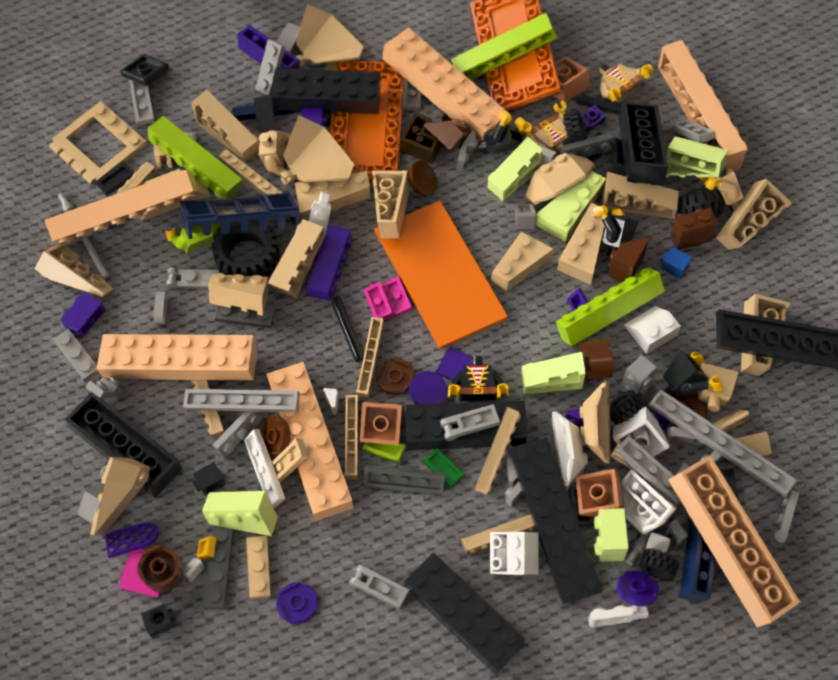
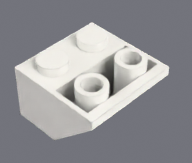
(514, 553)

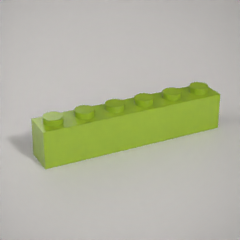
(505, 47)
(194, 158)
(610, 306)

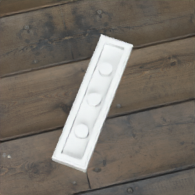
(264, 467)

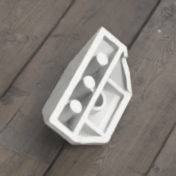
(568, 449)
(644, 504)

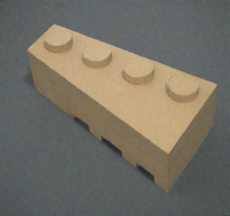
(391, 199)

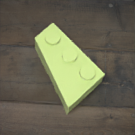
(694, 158)
(516, 169)
(554, 374)
(241, 511)

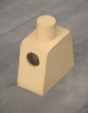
(727, 378)

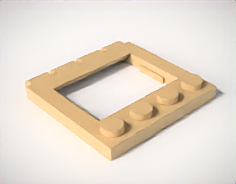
(79, 161)

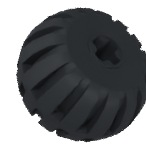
(701, 198)

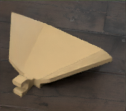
(325, 39)
(314, 155)

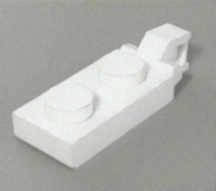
(320, 211)
(618, 615)

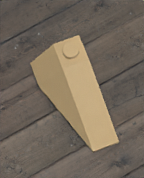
(62, 266)
(122, 482)

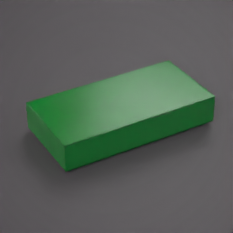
(439, 462)

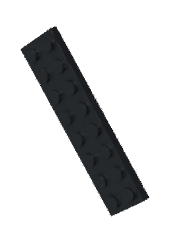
(776, 339)
(555, 521)

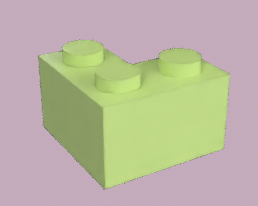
(612, 539)

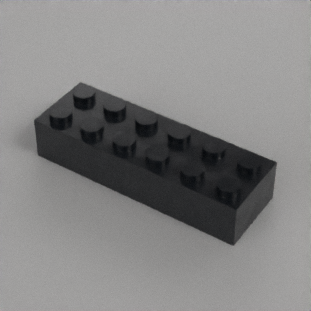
(327, 90)
(643, 143)
(426, 432)
(118, 437)
(464, 613)

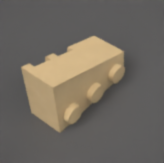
(520, 261)
(239, 291)

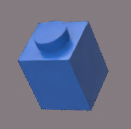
(675, 262)

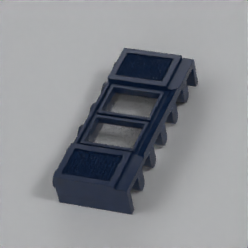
(239, 209)

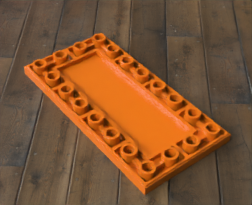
(523, 78)
(372, 139)
(442, 276)

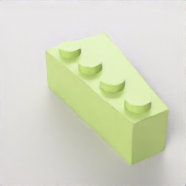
(567, 210)

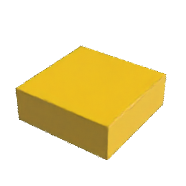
(206, 548)

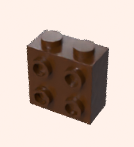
(693, 228)

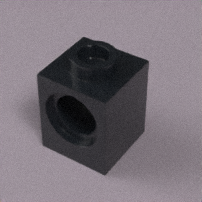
(208, 479)
(150, 616)

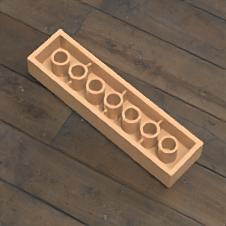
(442, 82)
(700, 102)
(122, 206)
(178, 357)
(321, 469)
(734, 541)

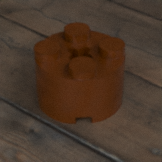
(597, 359)
(149, 569)

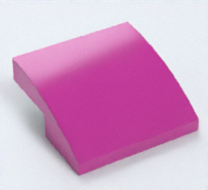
(388, 299)
(130, 579)

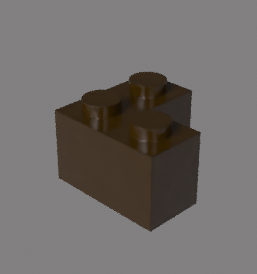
(418, 140)

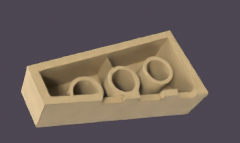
(224, 126)
(340, 192)
(639, 197)
(753, 213)
(583, 248)
(298, 259)
(763, 307)

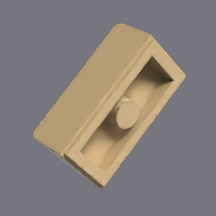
(732, 420)
(758, 443)

